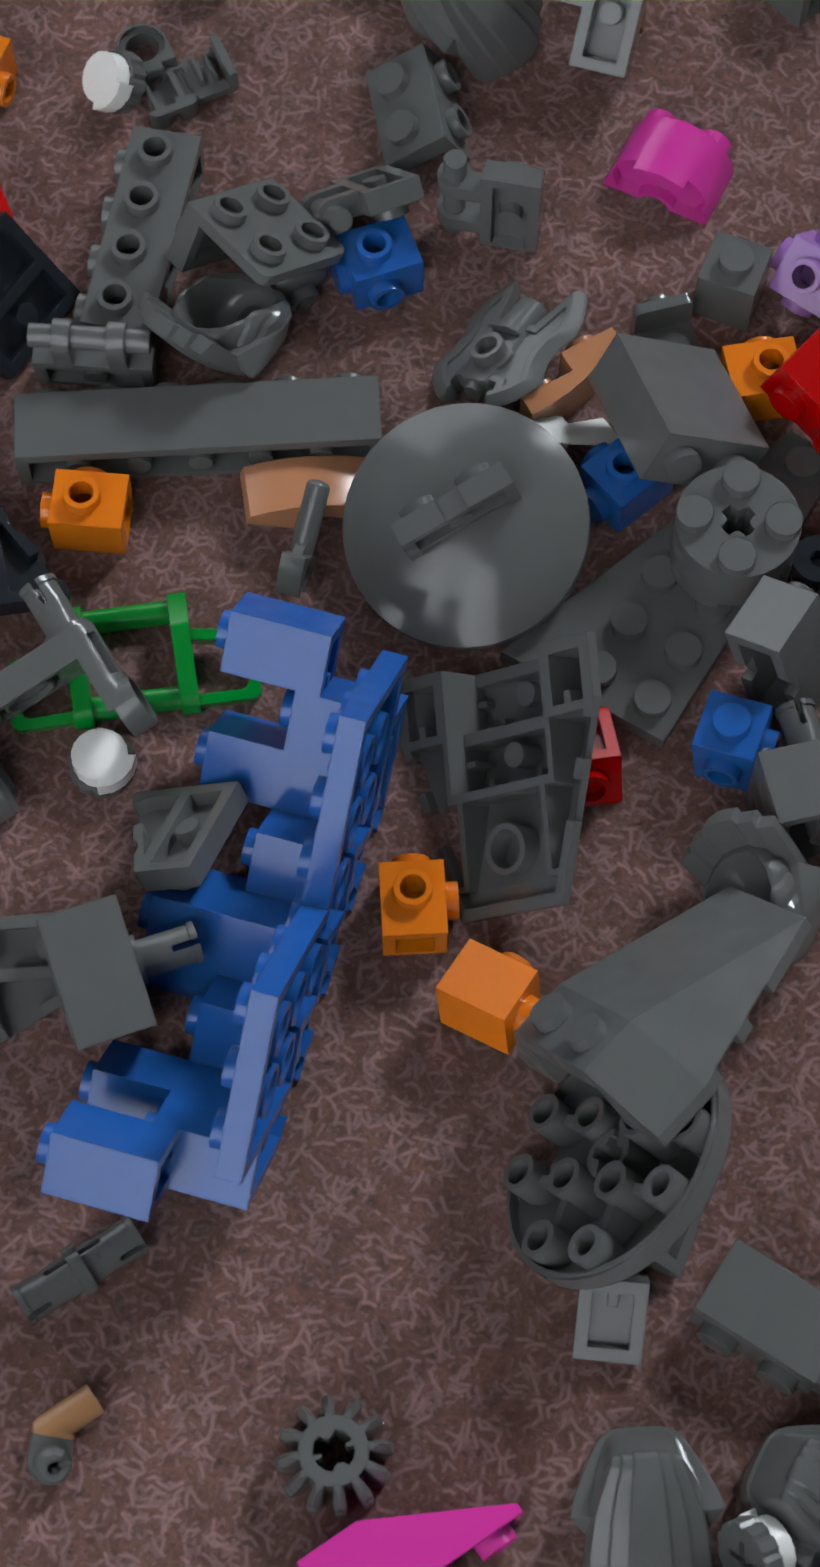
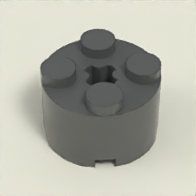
(733, 532)

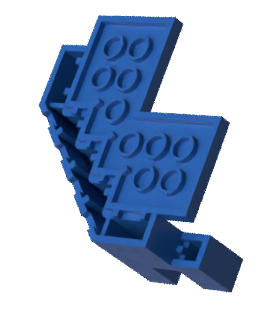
(264, 939)

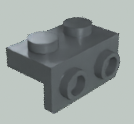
(418, 108)

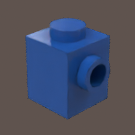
(379, 265)
(615, 488)
(730, 738)

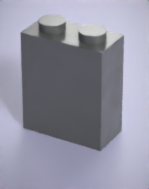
(674, 409)

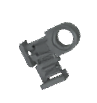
(179, 84)

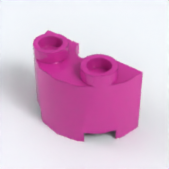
(674, 164)

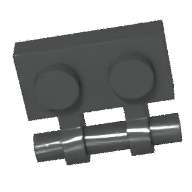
(371, 192)
(508, 198)
(93, 354)

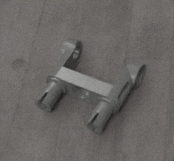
(67, 652)

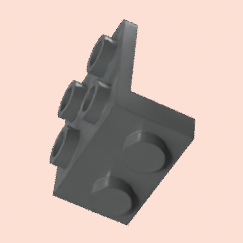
(258, 230)

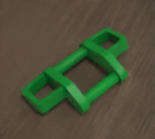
(181, 697)

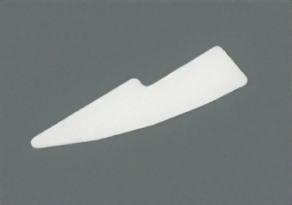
(578, 433)

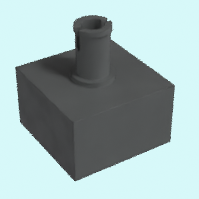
(788, 777)
(105, 970)

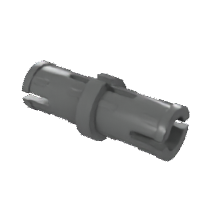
(79, 1270)

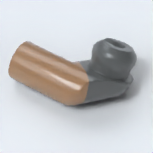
(54, 1435)

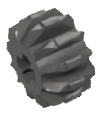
(344, 1478)

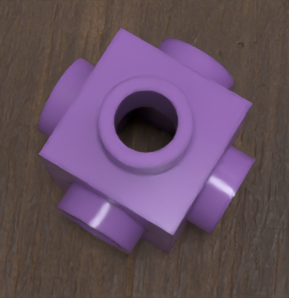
(798, 273)

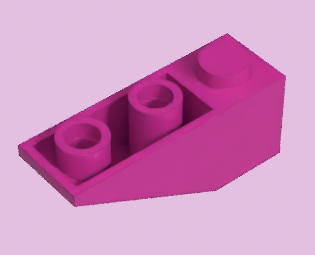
(420, 1539)

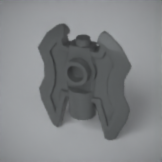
(507, 347)

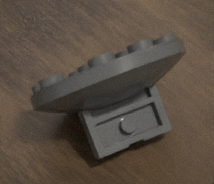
(466, 526)
(612, 1191)

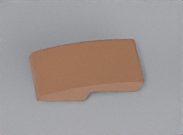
(572, 386)
(276, 487)

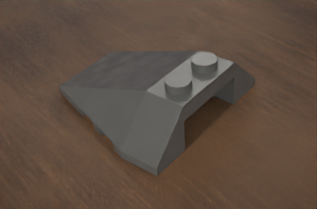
(540, 741)
(665, 1009)

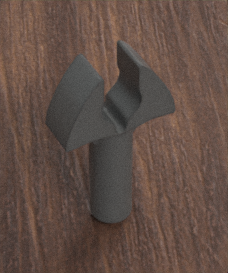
(298, 561)

